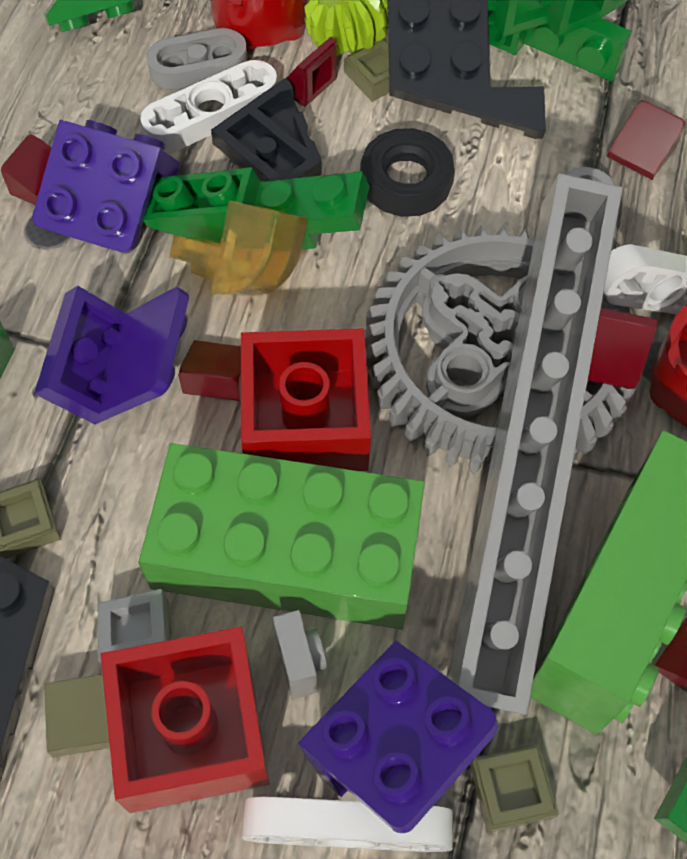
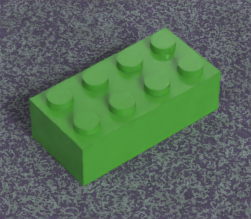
(283, 535)
(625, 600)

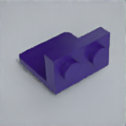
(100, 184)
(110, 358)
(399, 738)

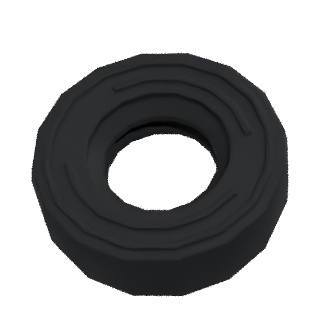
(412, 146)

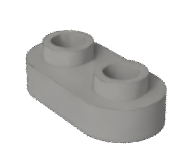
(194, 57)

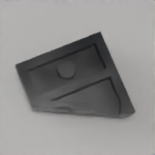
(270, 137)

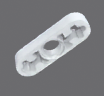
(231, 87)
(646, 279)
(340, 826)

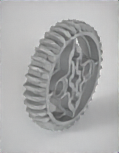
(476, 340)

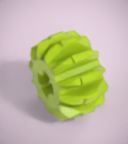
(350, 22)

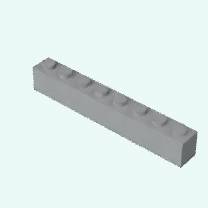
(535, 445)

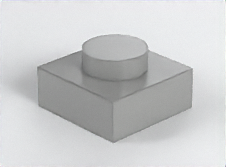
(133, 621)
(300, 653)

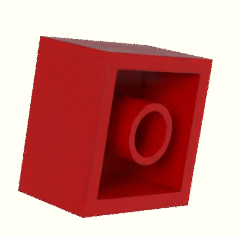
(306, 397)
(182, 720)

